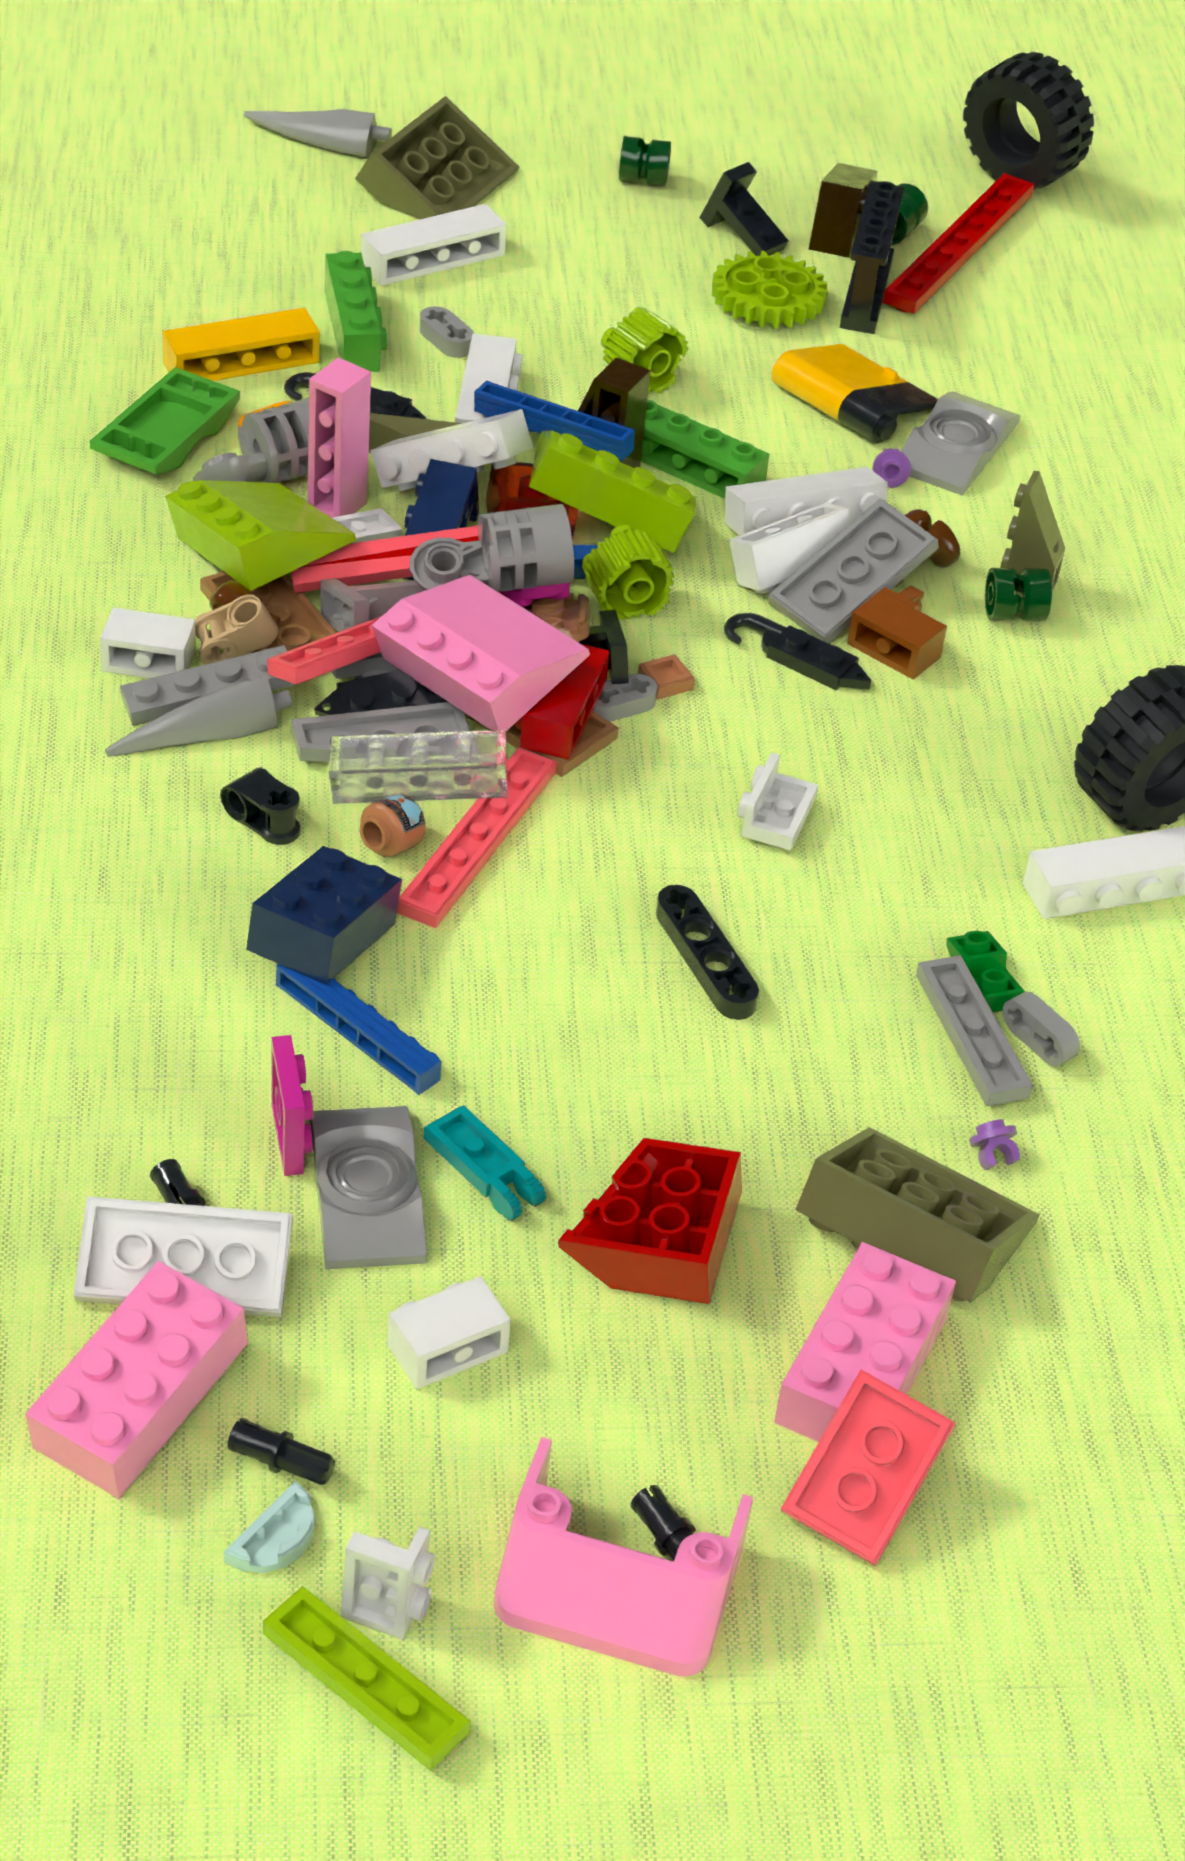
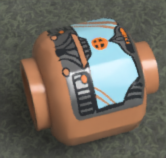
(392, 825)

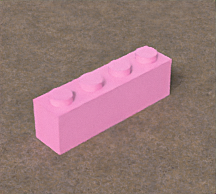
(339, 438)

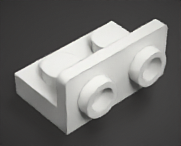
(387, 1582)

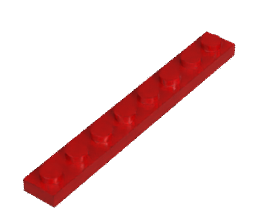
(957, 244)

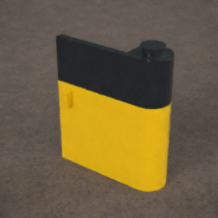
(850, 388)

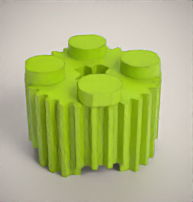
(647, 343)
(629, 573)

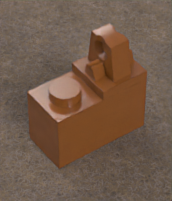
(897, 632)

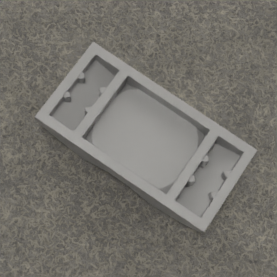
(957, 441)
(368, 1187)

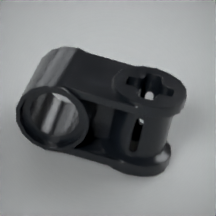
(263, 806)

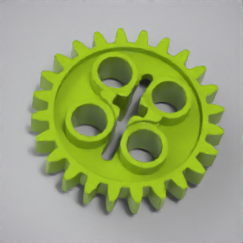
(769, 289)

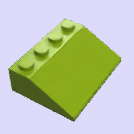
(611, 489)
(253, 528)

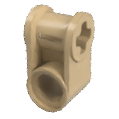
(235, 628)

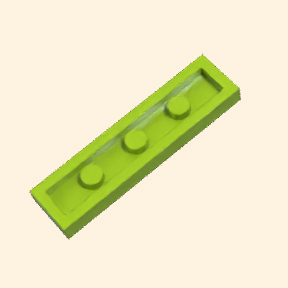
(366, 1677)

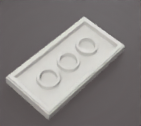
(224, 1249)

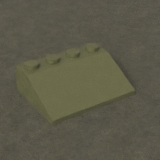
(436, 164)
(915, 1210)

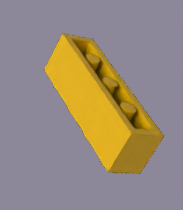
(243, 345)

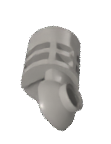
(271, 447)
(512, 552)

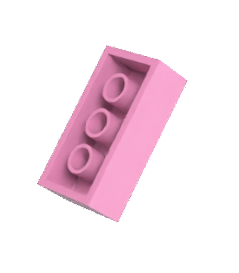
(875, 1321)
(137, 1379)

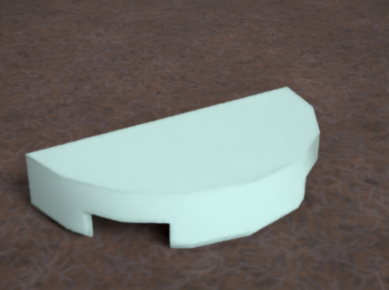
(276, 1535)

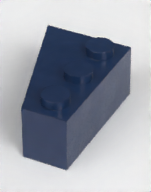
(444, 499)

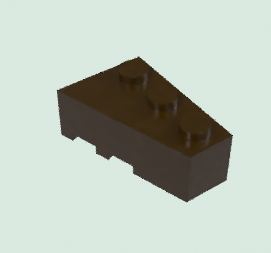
(840, 209)
(621, 397)

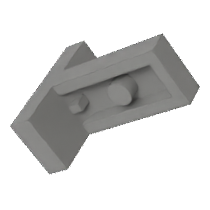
(354, 605)

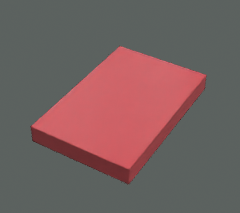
(868, 1467)

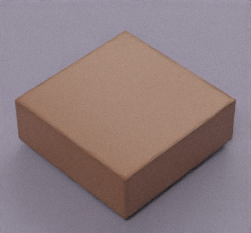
(669, 675)

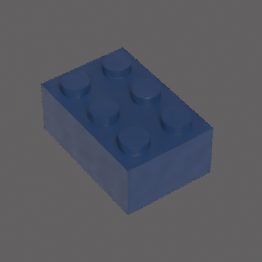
(324, 914)

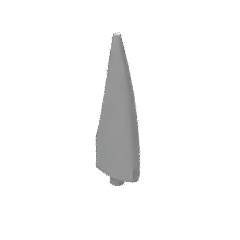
(333, 130)
(220, 715)

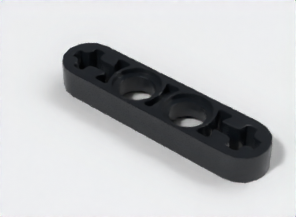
(714, 948)

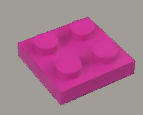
(290, 1105)

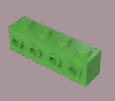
(354, 310)
(699, 452)

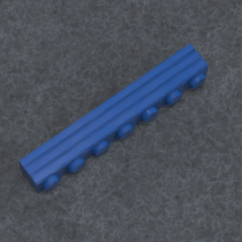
(547, 416)
(364, 1028)

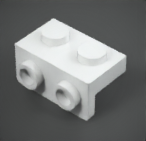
(775, 806)

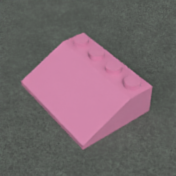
(477, 650)

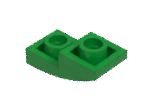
(987, 965)

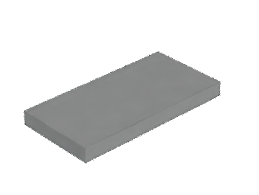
(851, 569)

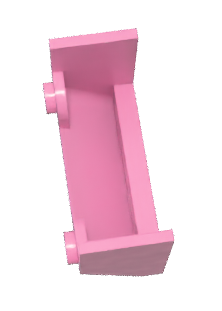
(609, 1594)

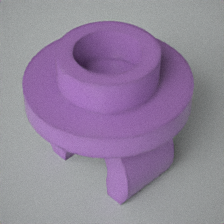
(892, 467)
(995, 1136)

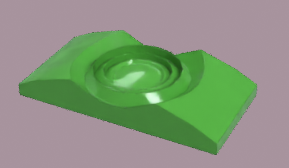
(167, 422)

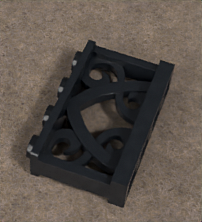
(872, 257)

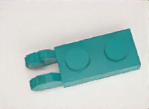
(484, 1161)

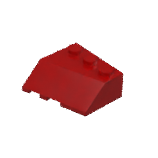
(661, 1221)

